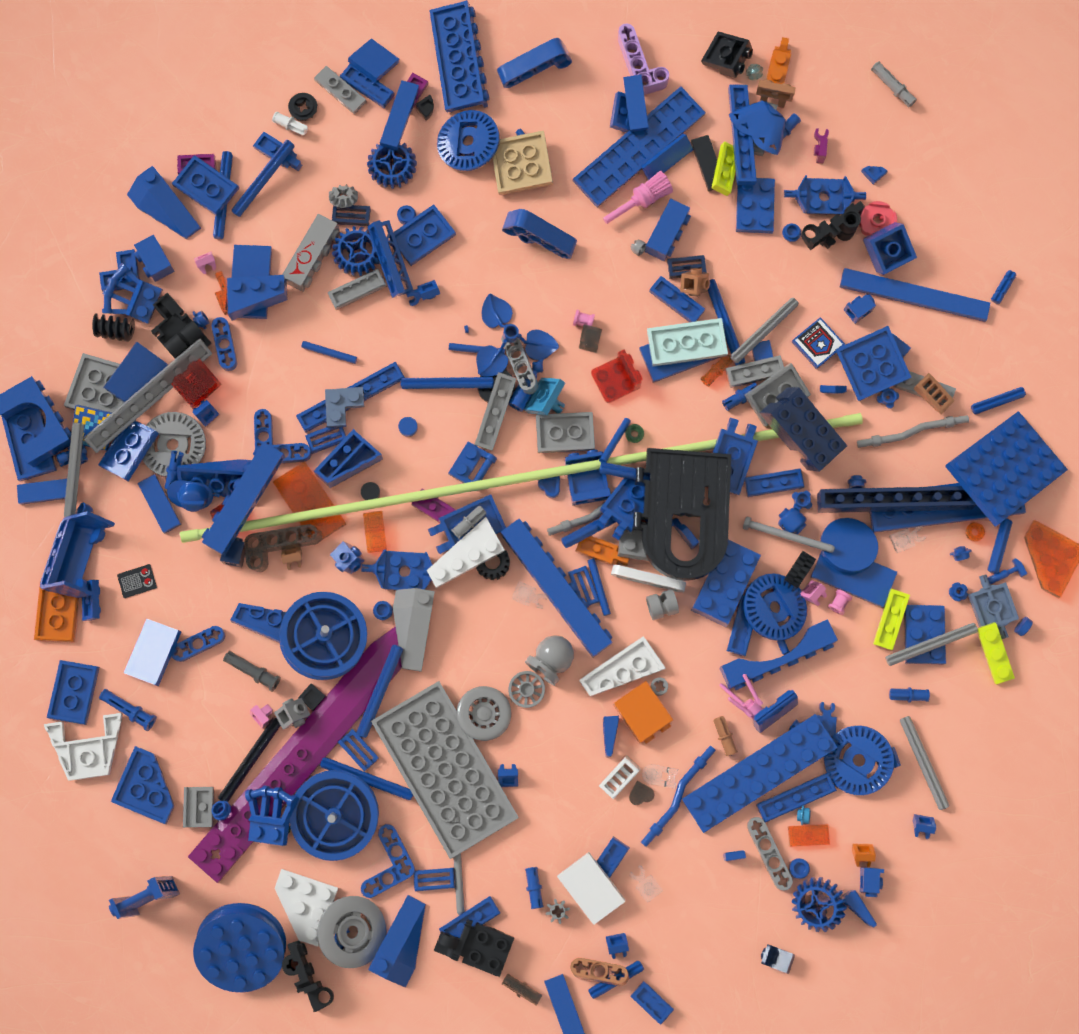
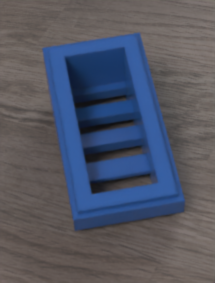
(610, 726)
(856, 905)

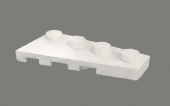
(471, 551)
(626, 666)

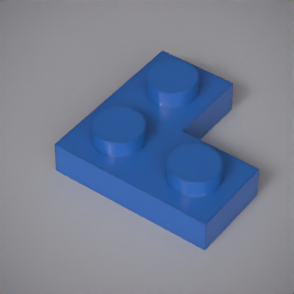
(129, 259)

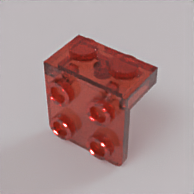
(617, 377)

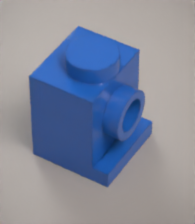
(860, 308)
(871, 881)

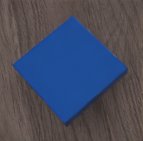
(373, 60)

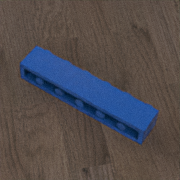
(243, 498)

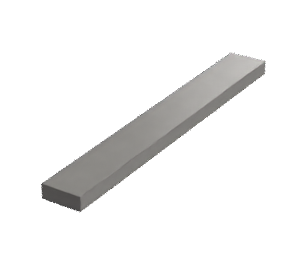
(144, 398)

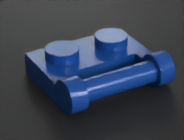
(467, 462)

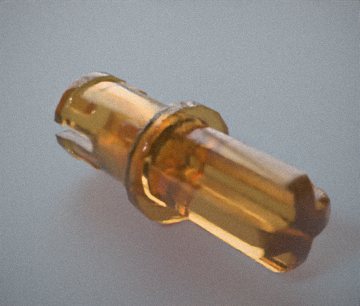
(716, 370)

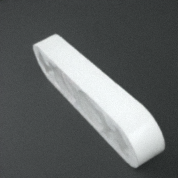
(648, 578)

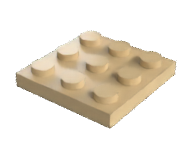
(522, 163)

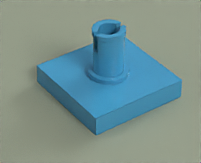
(546, 397)

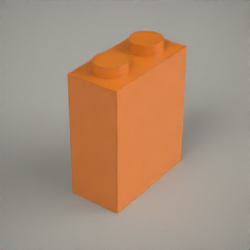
(643, 713)

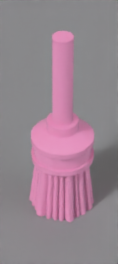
(644, 195)

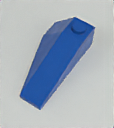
(157, 199)
(217, 475)
(400, 947)

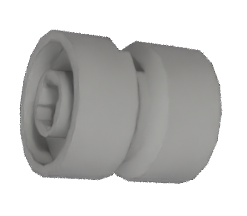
(662, 604)

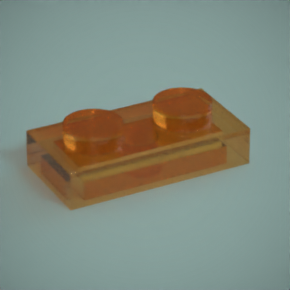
(808, 835)

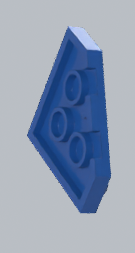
(144, 787)

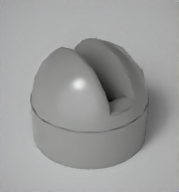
(638, 247)

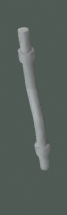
(947, 422)
(567, 525)

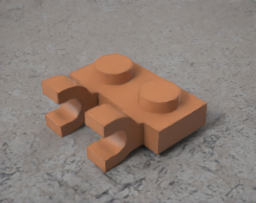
(783, 92)

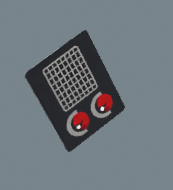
(136, 581)

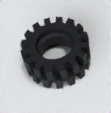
(800, 569)
(499, 571)

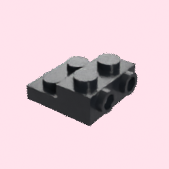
(728, 54)

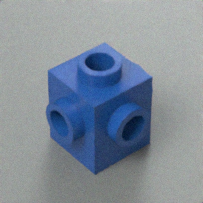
(347, 558)

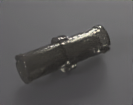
(522, 989)

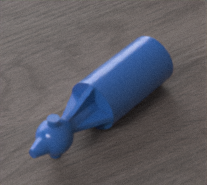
(519, 398)

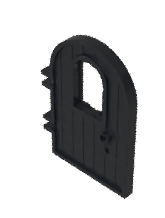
(679, 489)

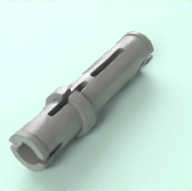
(899, 90)

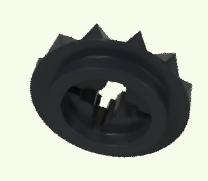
(300, 99)

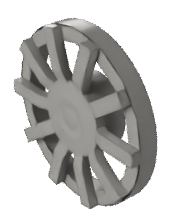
(526, 689)

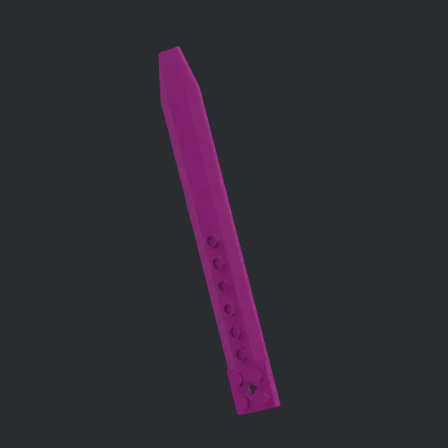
(298, 756)

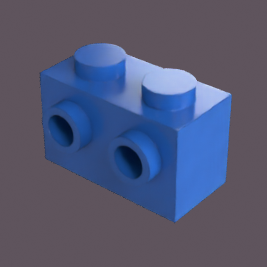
(154, 258)

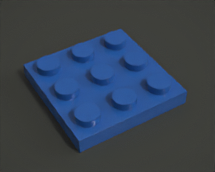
(873, 363)

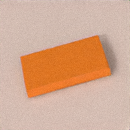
(56, 617)

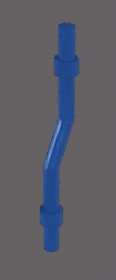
(656, 828)

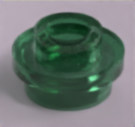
(634, 427)

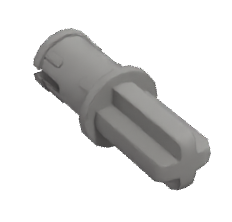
(468, 522)

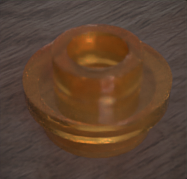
(980, 529)

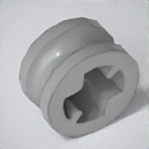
(665, 685)

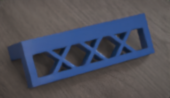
(388, 259)

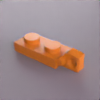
(779, 62)
(601, 551)

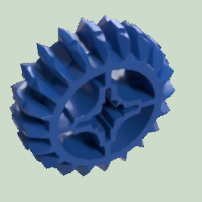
(406, 165)
(345, 242)
(834, 899)

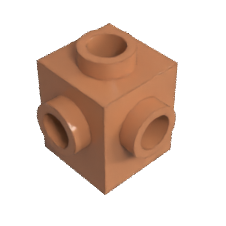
(694, 282)

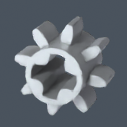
(554, 916)

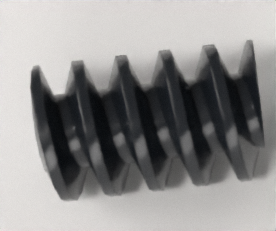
(113, 329)

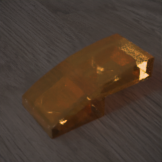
(222, 294)
(374, 531)

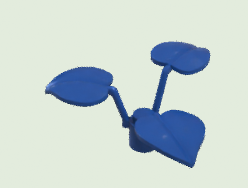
(489, 359)

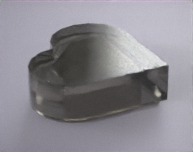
(640, 794)

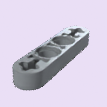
(521, 361)
(771, 852)

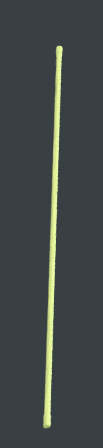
(196, 534)

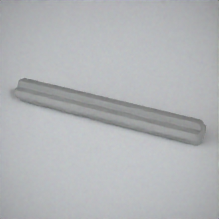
(764, 330)
(73, 469)
(931, 644)
(924, 763)

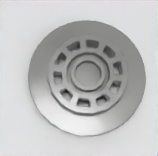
(484, 713)

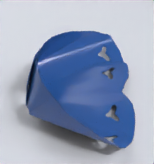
(762, 122)

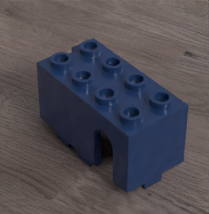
(803, 428)

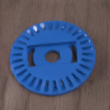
(452, 135)
(761, 616)
(873, 747)

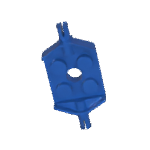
(838, 190)
(389, 565)

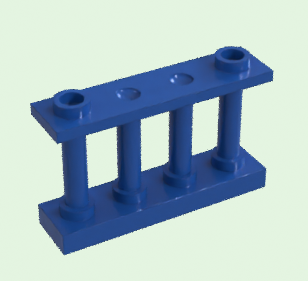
(158, 888)

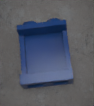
(588, 485)

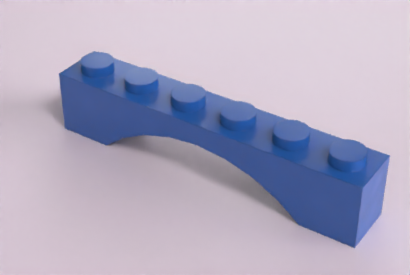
(816, 638)

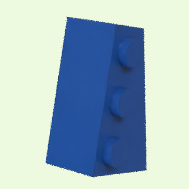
(254, 293)
(347, 460)

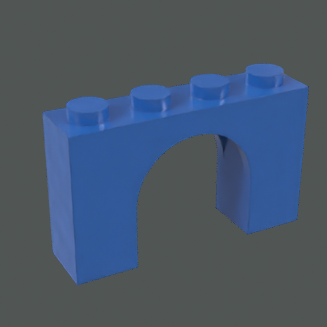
(53, 437)

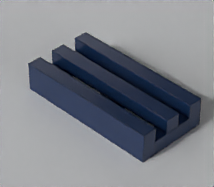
(357, 222)
(685, 267)

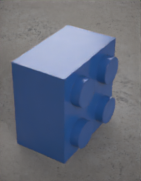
(889, 248)

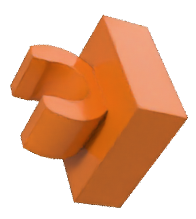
(863, 852)

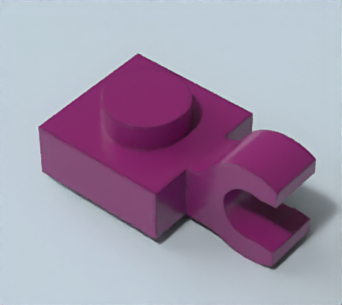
(821, 149)

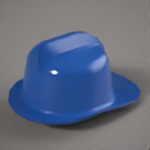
(190, 495)

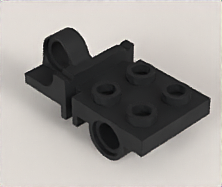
(842, 226)
(176, 331)
(479, 945)
(305, 971)

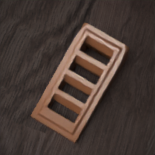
(929, 398)

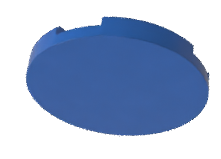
(853, 543)

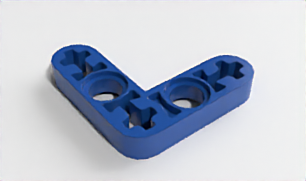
(268, 422)
(395, 869)

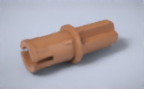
(725, 735)

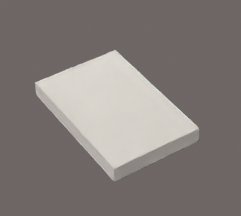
(591, 888)

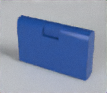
(770, 715)

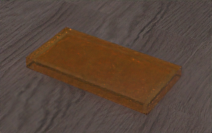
(304, 493)

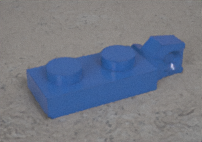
(269, 146)

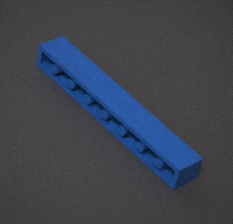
(556, 588)

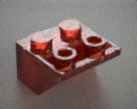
(195, 383)

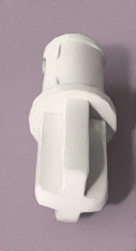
(289, 123)

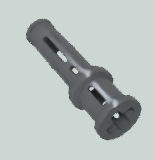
(259, 674)

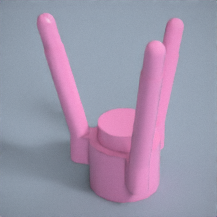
(750, 707)

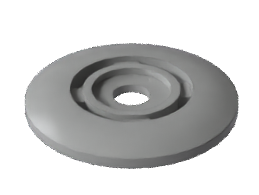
(178, 427)
(338, 918)

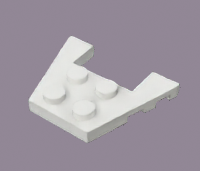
(86, 756)

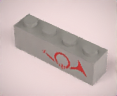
(311, 252)

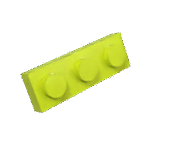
(724, 169)
(891, 619)
(995, 653)

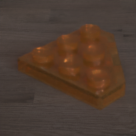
(1052, 557)

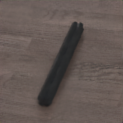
(249, 760)

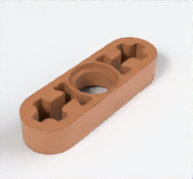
(584, 973)

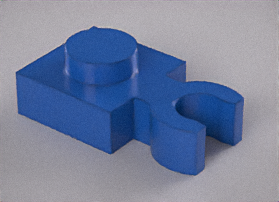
(826, 719)

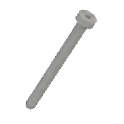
(787, 535)
(458, 879)

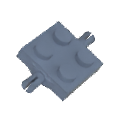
(993, 604)

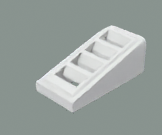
(614, 772)

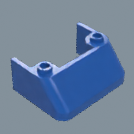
(71, 553)

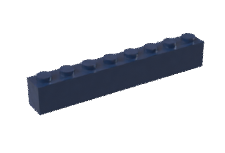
(894, 499)

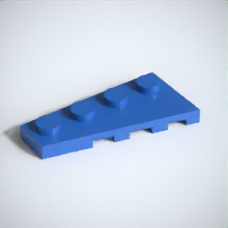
(259, 620)

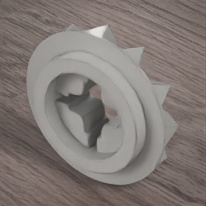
(343, 201)

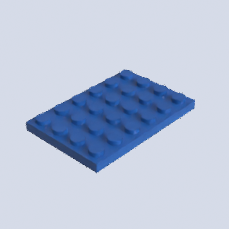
(1006, 468)

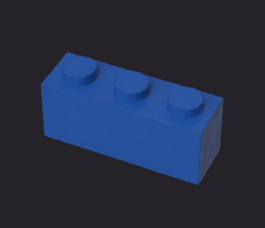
(668, 230)

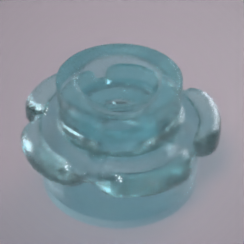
(754, 71)

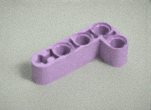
(638, 59)

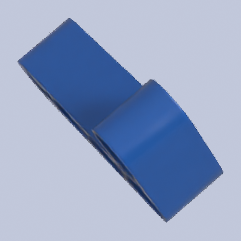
(534, 61)
(540, 231)

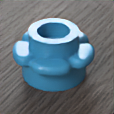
(804, 815)

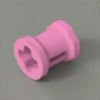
(582, 318)
(840, 602)

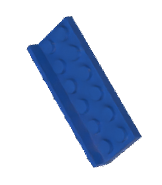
(459, 56)

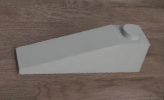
(412, 618)

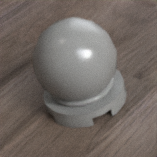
(552, 657)

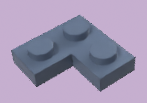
(338, 401)

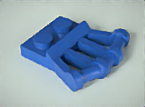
(142, 300)
(270, 828)

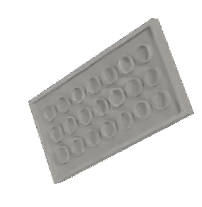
(444, 770)

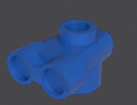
(63, 458)

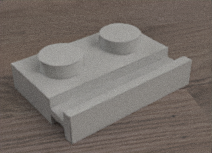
(198, 807)

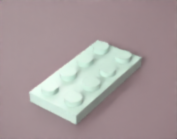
(687, 342)

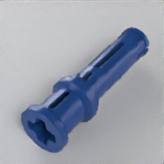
(134, 713)

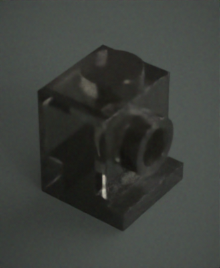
(590, 338)

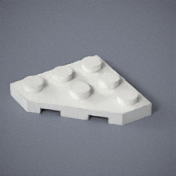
(304, 903)

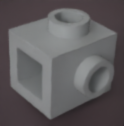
(292, 713)

